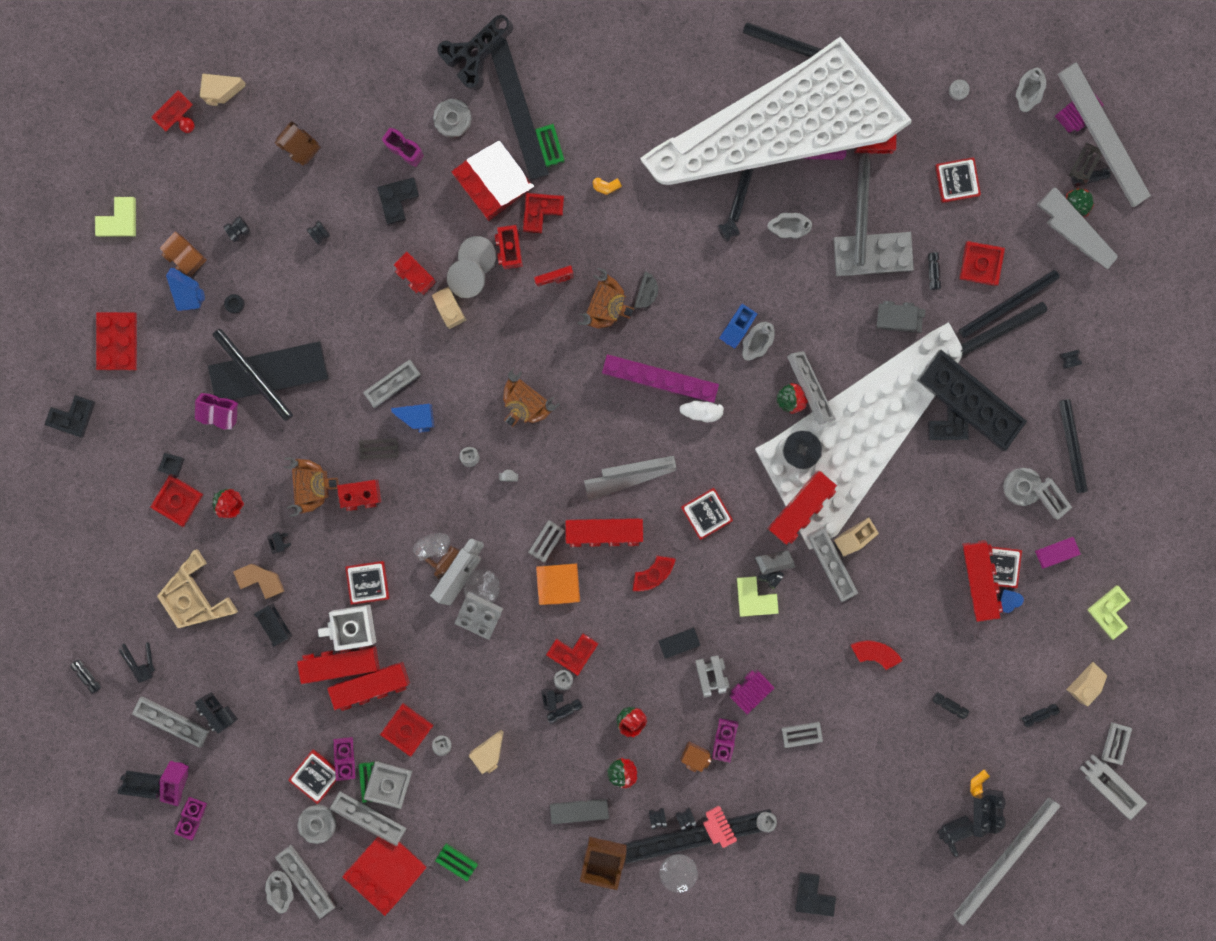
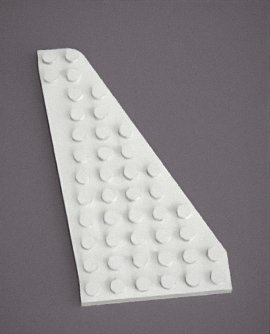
(804, 113)
(867, 431)

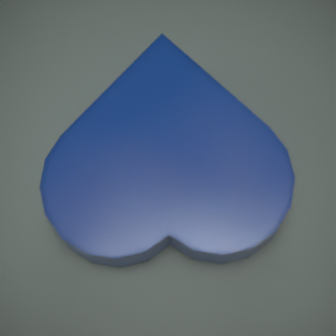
(1010, 600)

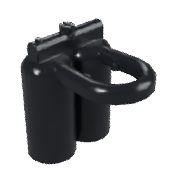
(956, 831)

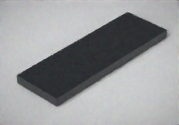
(278, 368)
(972, 400)

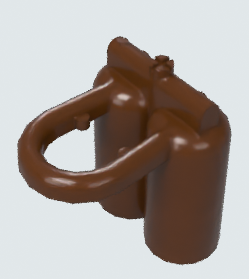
(444, 563)

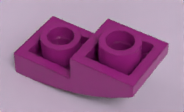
(1057, 552)
(724, 740)
(344, 758)
(191, 818)

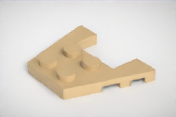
(186, 601)

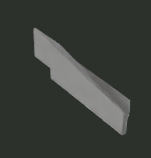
(1075, 228)
(627, 475)

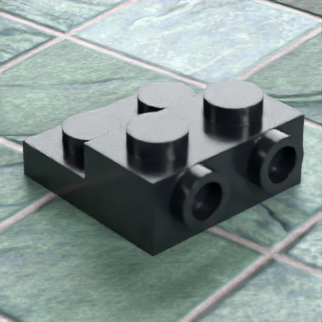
(989, 812)

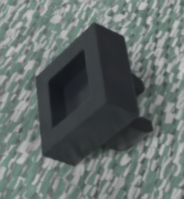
(275, 542)
(550, 699)

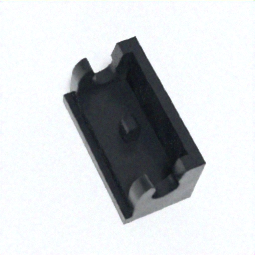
(273, 624)
(140, 784)

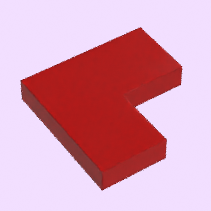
(537, 206)
(558, 275)
(574, 658)

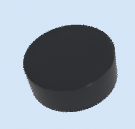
(234, 303)

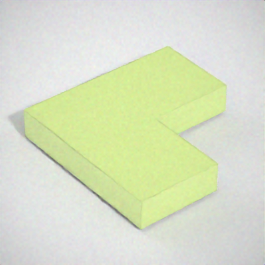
(123, 221)
(750, 602)
(1105, 612)

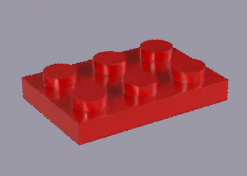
(116, 341)

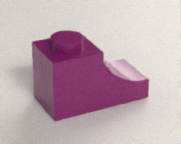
(173, 783)

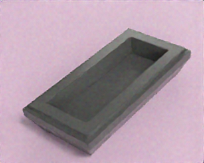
(775, 562)

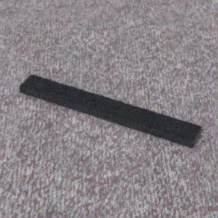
(518, 110)
(687, 839)

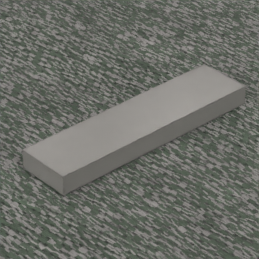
(811, 388)
(832, 564)
(170, 722)
(368, 818)
(305, 881)

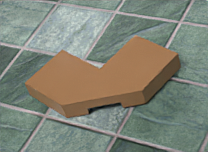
(268, 580)

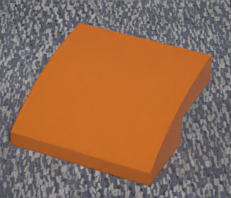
(558, 584)

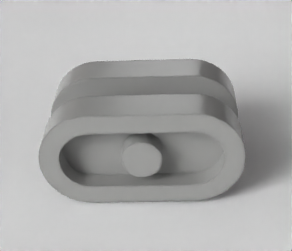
(721, 683)

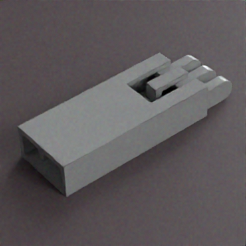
(458, 573)
(1115, 790)

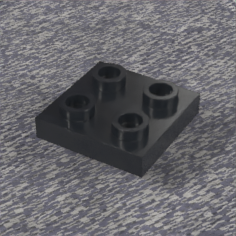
(217, 716)

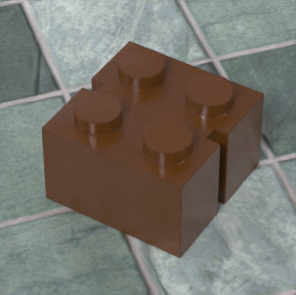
(601, 863)

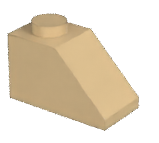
(219, 88)
(448, 307)
(856, 537)
(1088, 684)
(488, 753)

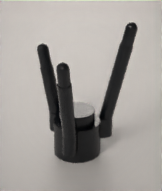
(140, 672)

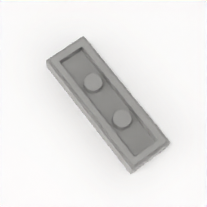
(392, 383)

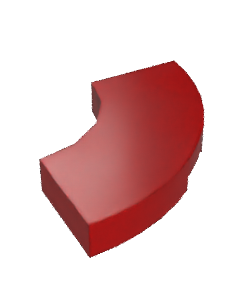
(654, 575)
(877, 652)

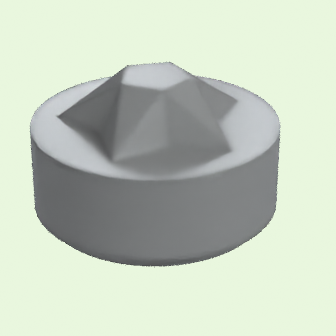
(959, 90)
(469, 457)
(508, 475)
(563, 680)
(441, 745)
(766, 822)

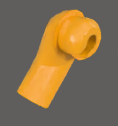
(605, 187)
(976, 783)

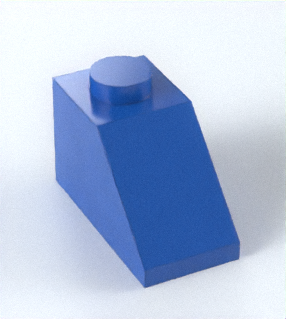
(184, 290)
(738, 326)
(416, 416)

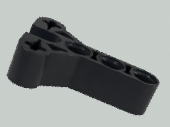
(463, 50)

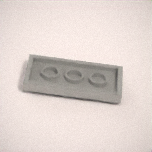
(883, 254)

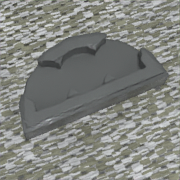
(647, 292)

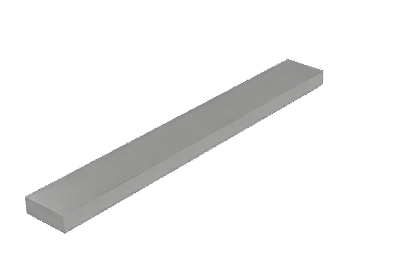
(1104, 134)
(1006, 860)

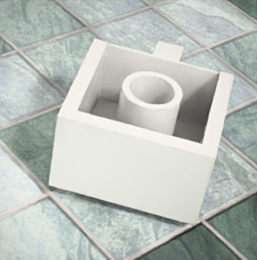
(350, 628)

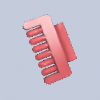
(714, 830)

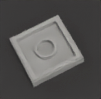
(387, 784)

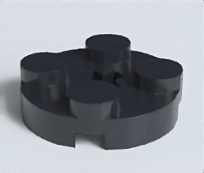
(799, 460)

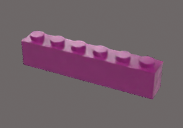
(660, 379)

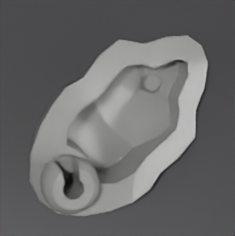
(1031, 89)
(790, 225)
(758, 340)
(279, 891)

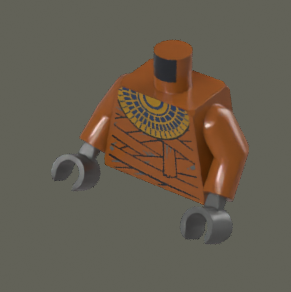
(606, 303)
(524, 402)
(309, 485)

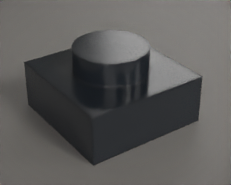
(171, 464)

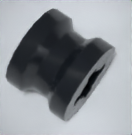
(728, 230)
(318, 232)
(1071, 359)
(657, 818)
(686, 819)

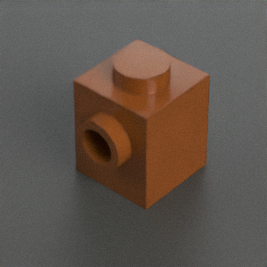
(695, 757)

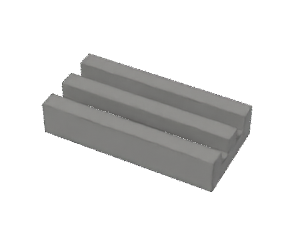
(1043, 487)
(538, 554)
(801, 727)
(1105, 756)

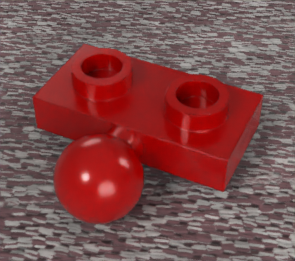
(173, 111)

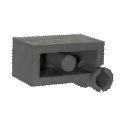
(900, 317)

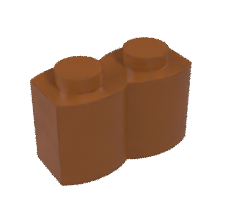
(182, 254)

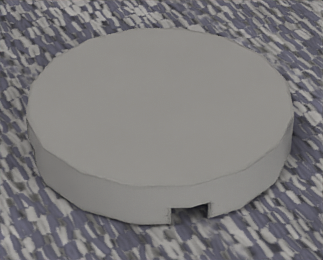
(452, 118)
(480, 251)
(466, 278)
(1020, 486)
(322, 821)

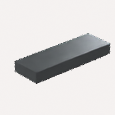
(579, 811)

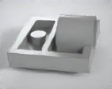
(478, 615)

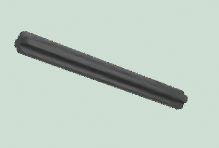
(862, 210)

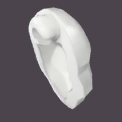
(702, 411)

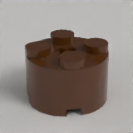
(297, 143)

